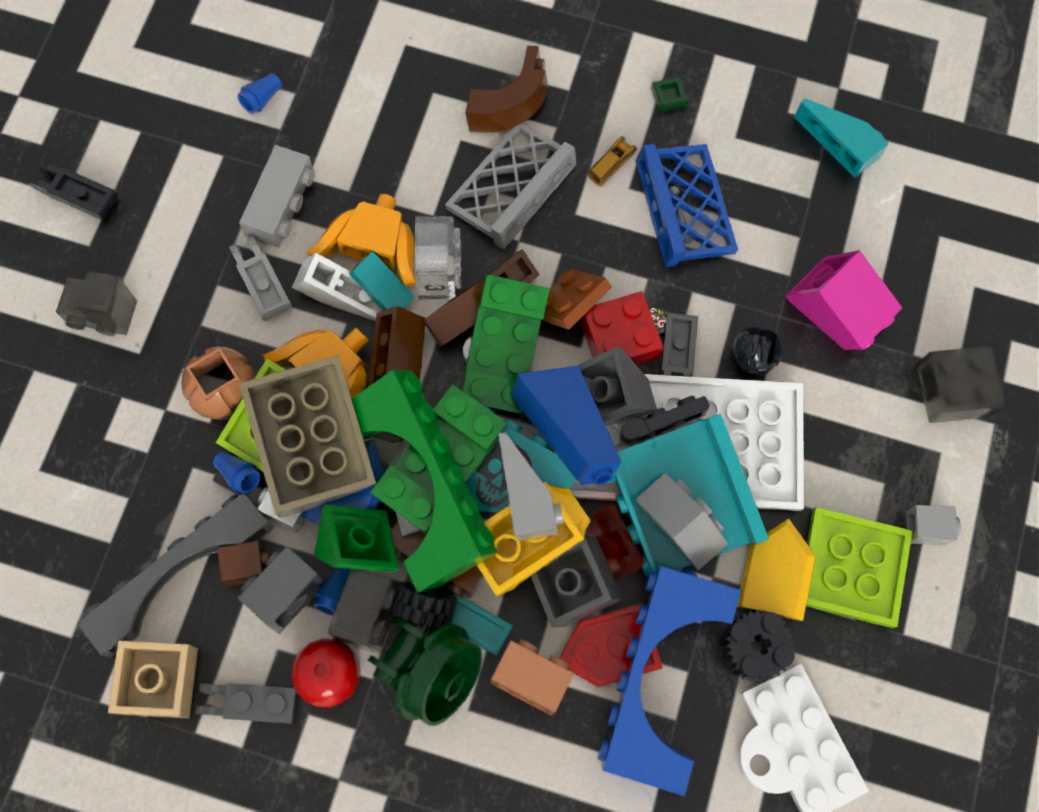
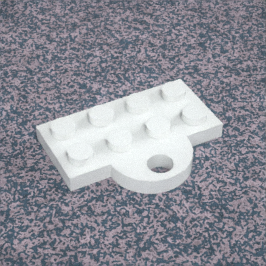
(798, 745)

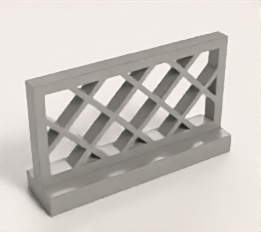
(534, 191)

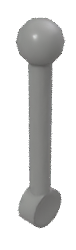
(675, 190)

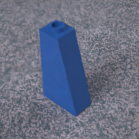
(569, 421)

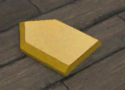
(778, 574)

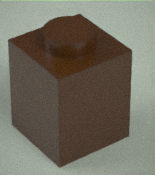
(242, 562)

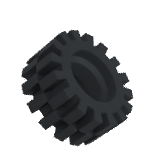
(426, 607)

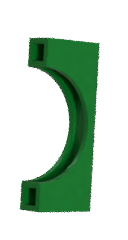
(457, 531)

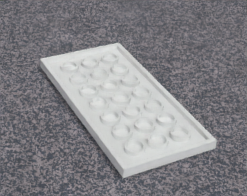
(761, 422)

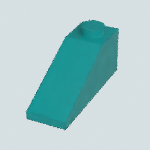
(846, 138)

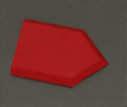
(601, 644)

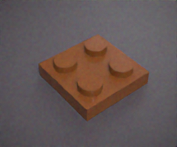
(573, 297)

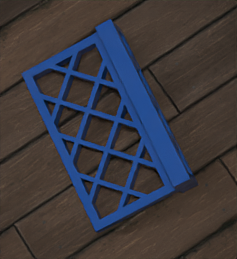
(661, 202)

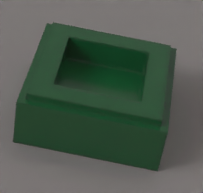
(669, 94)

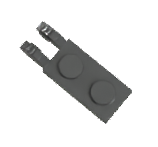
(679, 345)
(251, 703)

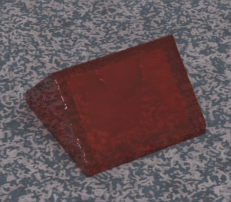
(615, 542)

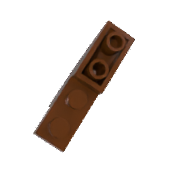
(461, 310)

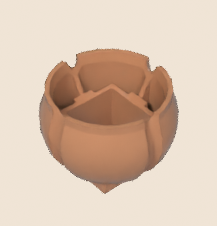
(225, 399)

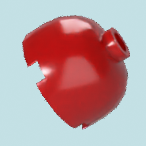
(326, 673)

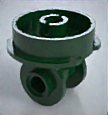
(429, 670)

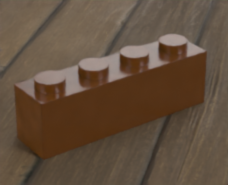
(396, 346)

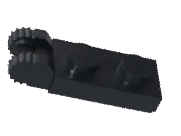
(75, 190)
(662, 420)

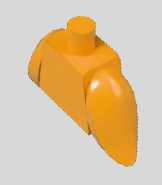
(368, 230)
(322, 345)

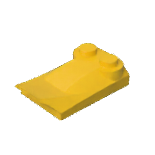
(523, 558)

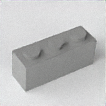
(277, 196)

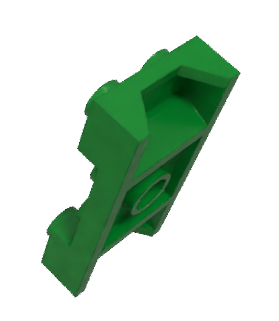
(503, 340)
(471, 436)

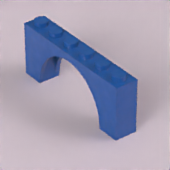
(633, 745)

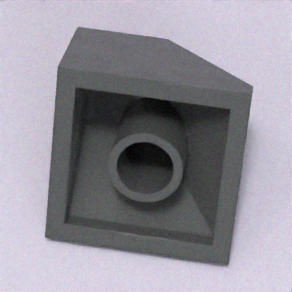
(618, 387)

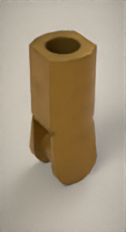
(610, 162)

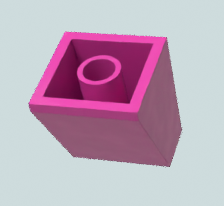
(846, 300)

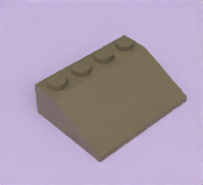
(307, 436)

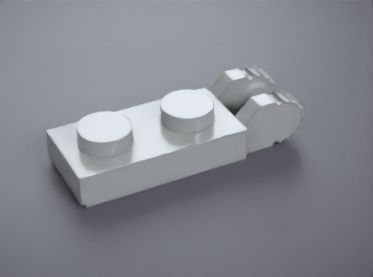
(261, 281)

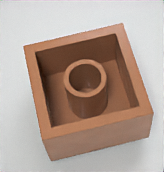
(532, 676)

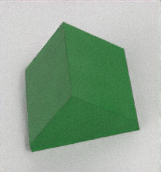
(355, 539)

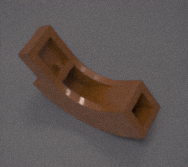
(512, 105)

